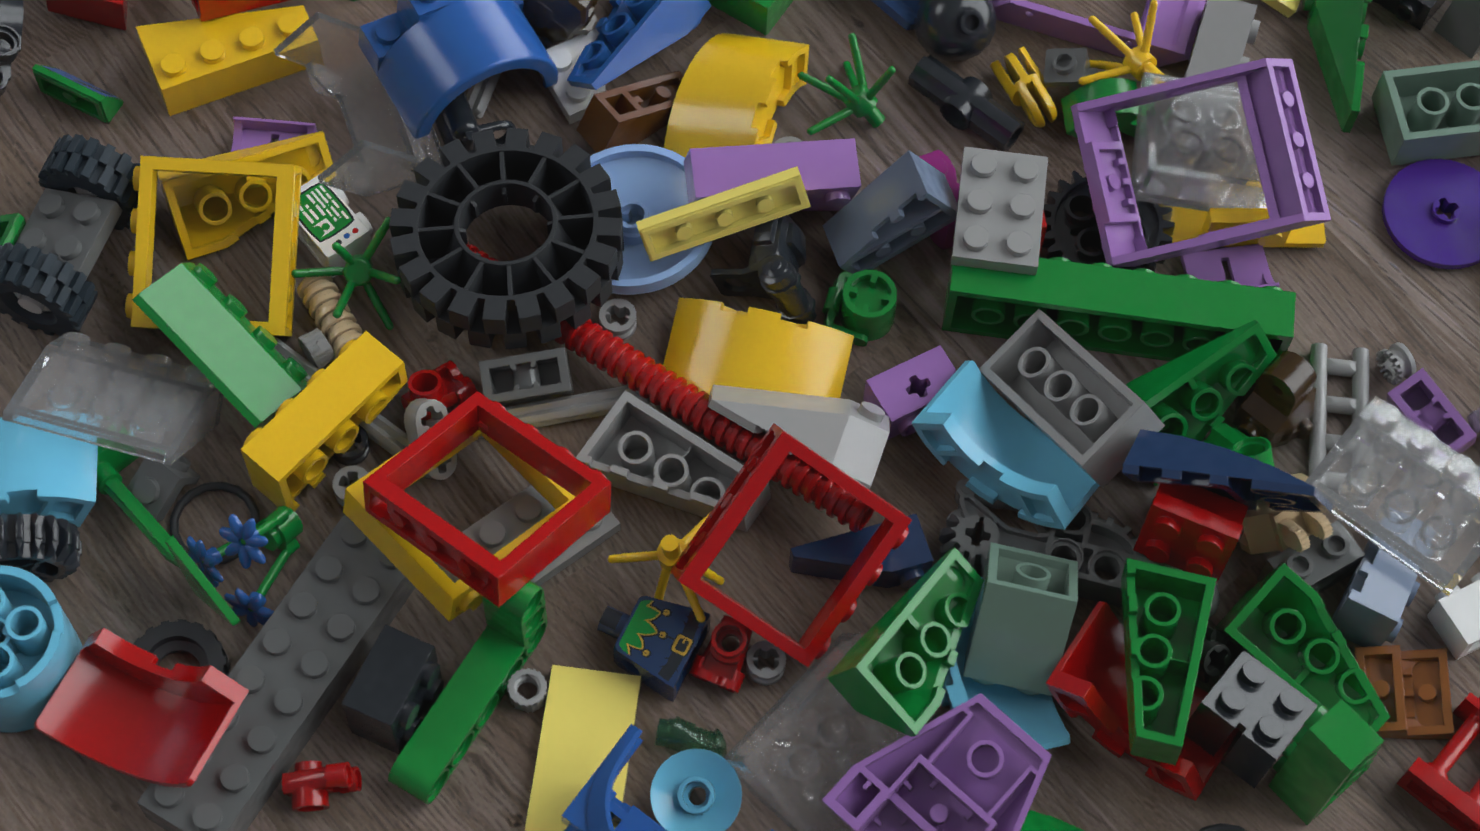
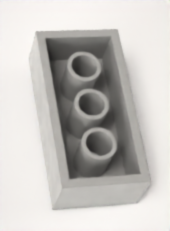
(1070, 396)

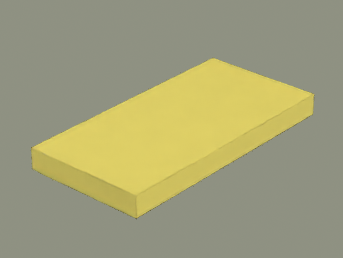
(580, 727)

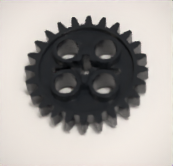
(1063, 223)

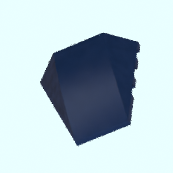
(1190, 462)

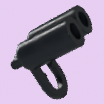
(459, 123)

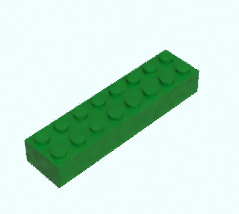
(1115, 307)

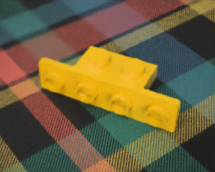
(1192, 223)

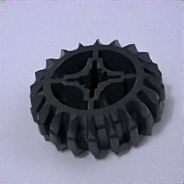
(40, 545)

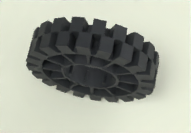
(518, 294)

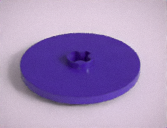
(1412, 219)

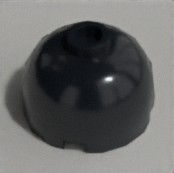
(955, 27)

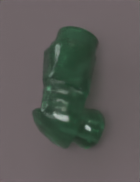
(684, 735)

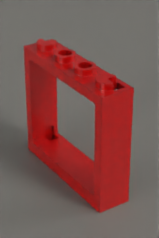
(736, 504)
(454, 550)

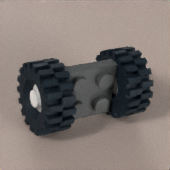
(82, 203)

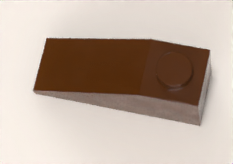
(629, 112)

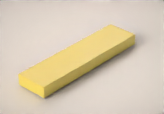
(723, 214)

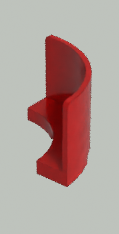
(1093, 685)
(139, 714)

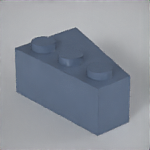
(891, 214)
(1375, 599)

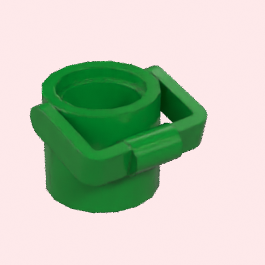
(865, 304)

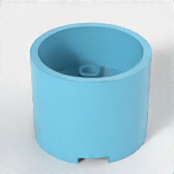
(34, 647)

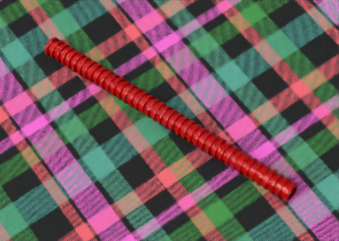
(687, 403)

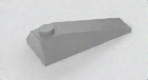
(835, 428)

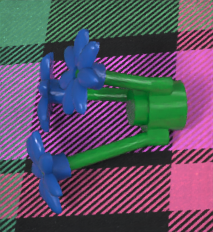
(273, 533)

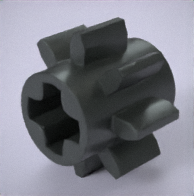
(1214, 656)

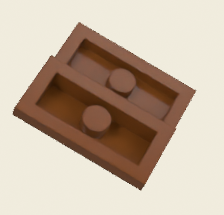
(1413, 690)

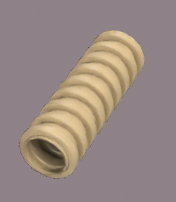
(321, 297)

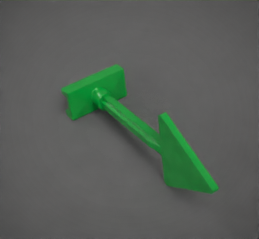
(110, 483)

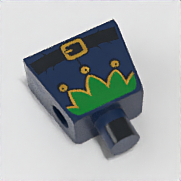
(656, 642)

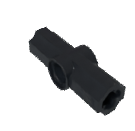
(966, 103)

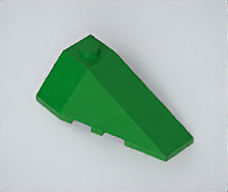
(1294, 636)

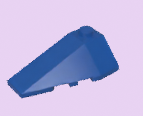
(632, 35)

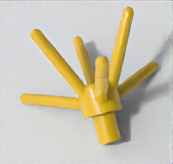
(1136, 59)
(667, 554)

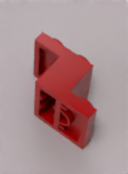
(1191, 529)

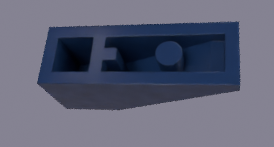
(835, 555)

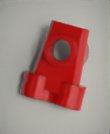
(442, 384)
(719, 665)
(312, 783)

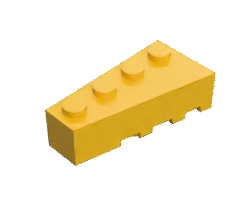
(219, 56)
(322, 419)

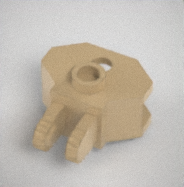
(1278, 530)

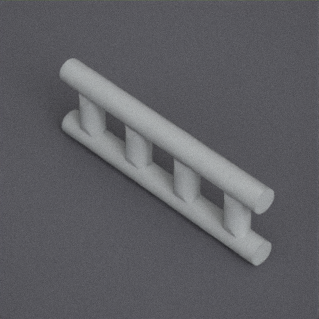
(1359, 371)

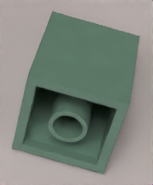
(1021, 619)

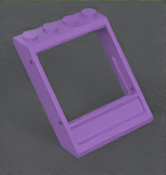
(1171, 38)
(1279, 144)

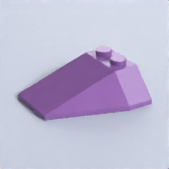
(955, 775)

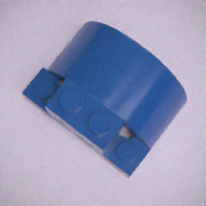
(444, 47)

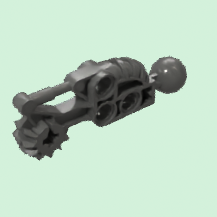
(1095, 546)

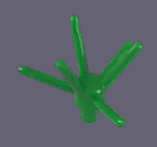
(858, 99)
(357, 272)

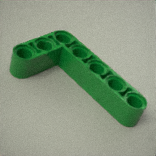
(471, 694)

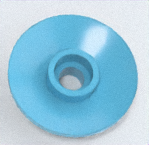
(693, 770)

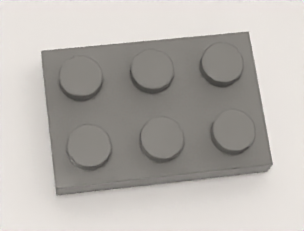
(999, 211)
(522, 513)

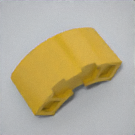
(734, 92)
(755, 350)

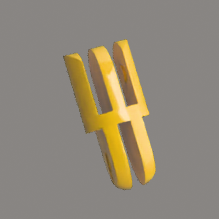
(1026, 87)

